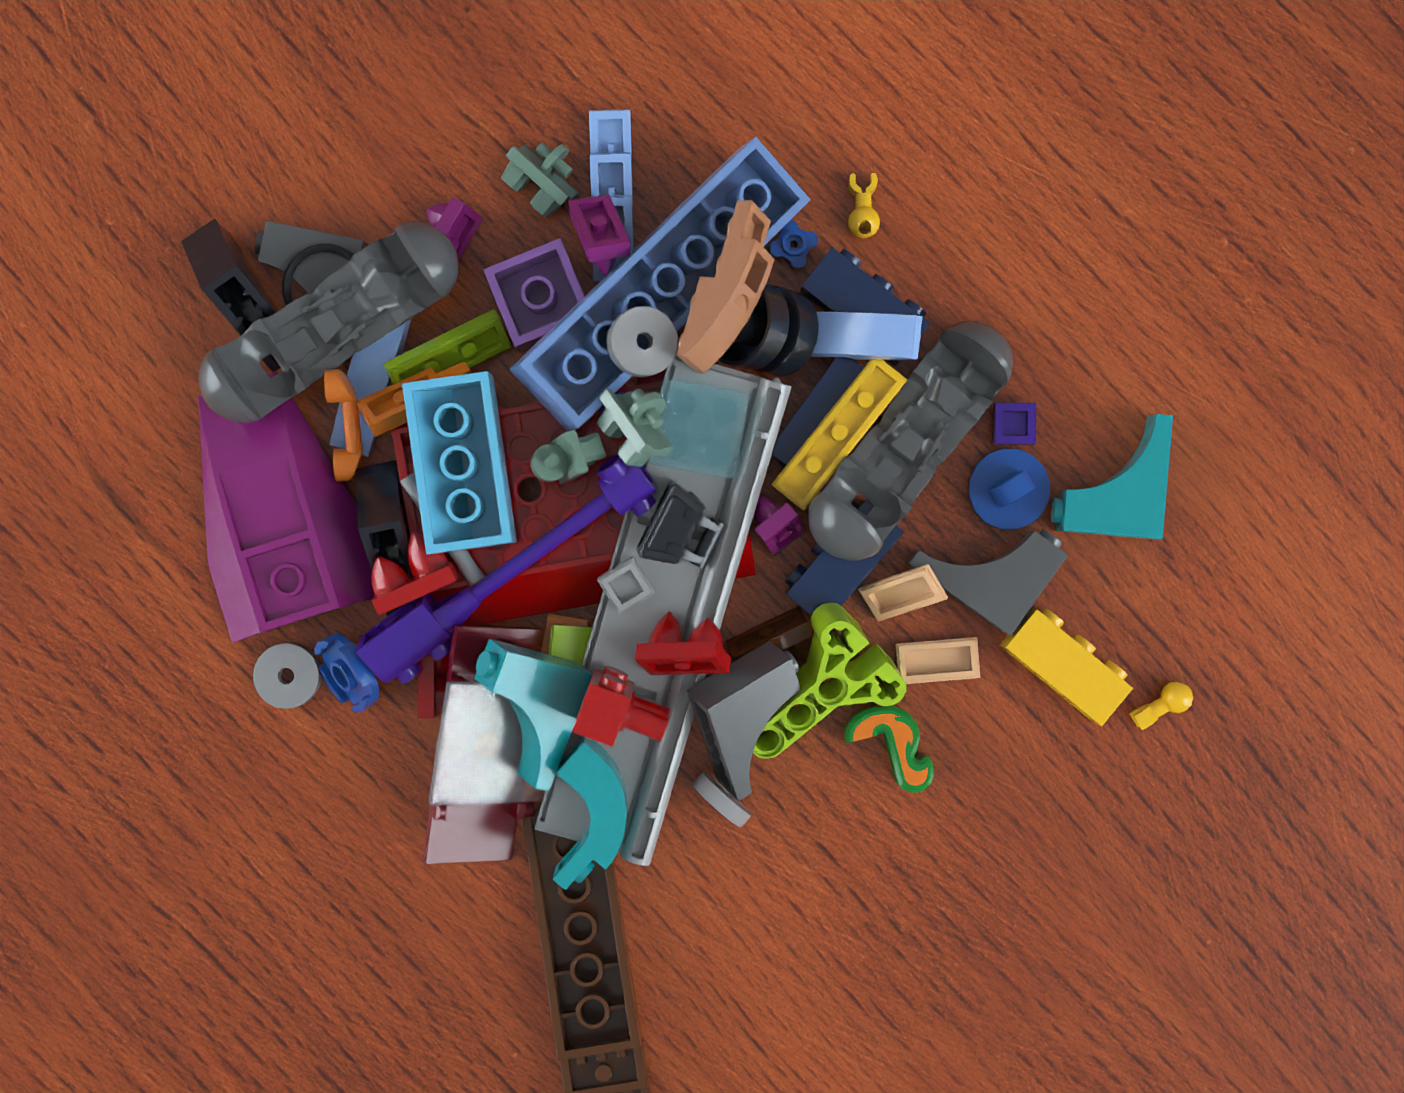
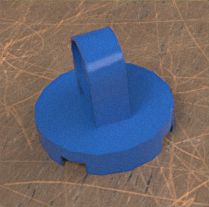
(1008, 489)
(346, 672)

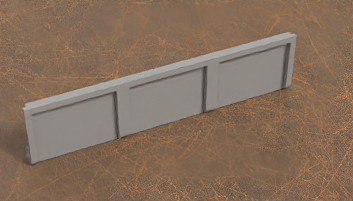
(691, 597)

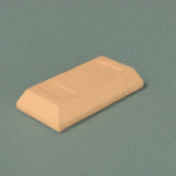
(903, 592)
(938, 660)

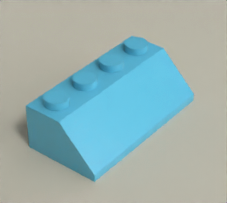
(459, 462)

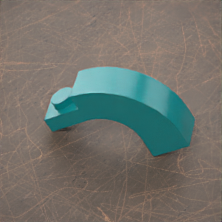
(600, 783)

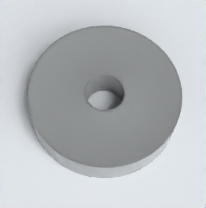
(661, 341)
(269, 681)
(721, 799)

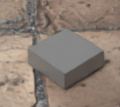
(626, 585)

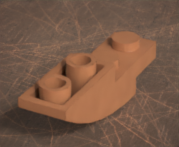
(728, 299)

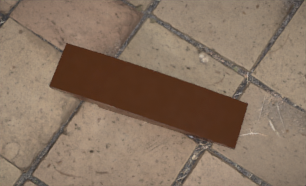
(586, 972)

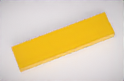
(838, 432)

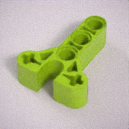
(850, 683)

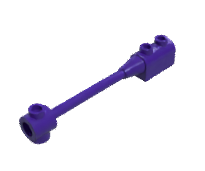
(427, 625)

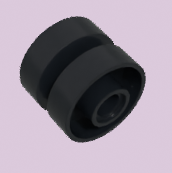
(777, 334)

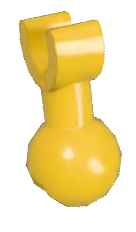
(863, 215)
(1174, 698)

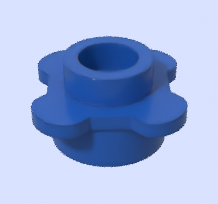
(797, 255)

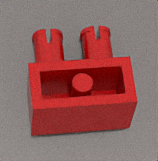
(613, 706)

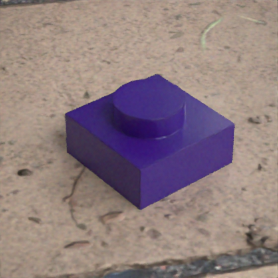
(1014, 424)

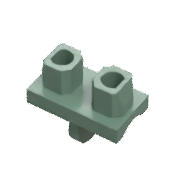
(527, 165)
(639, 420)
(566, 457)

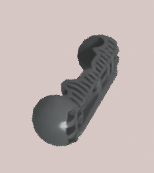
(324, 328)
(914, 436)

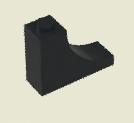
(228, 279)
(383, 515)

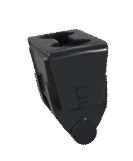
(673, 526)

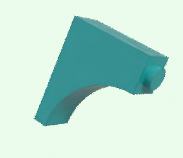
(1131, 499)
(546, 698)

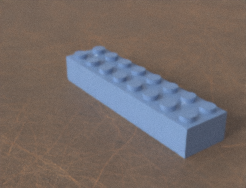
(572, 360)

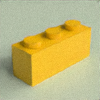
(1068, 665)

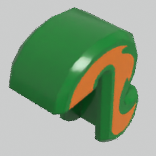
(901, 740)

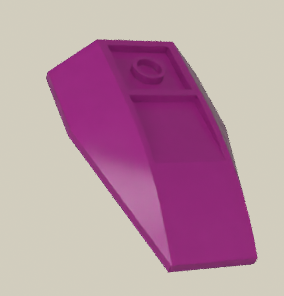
(277, 523)

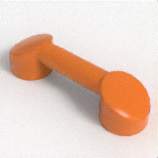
(340, 389)

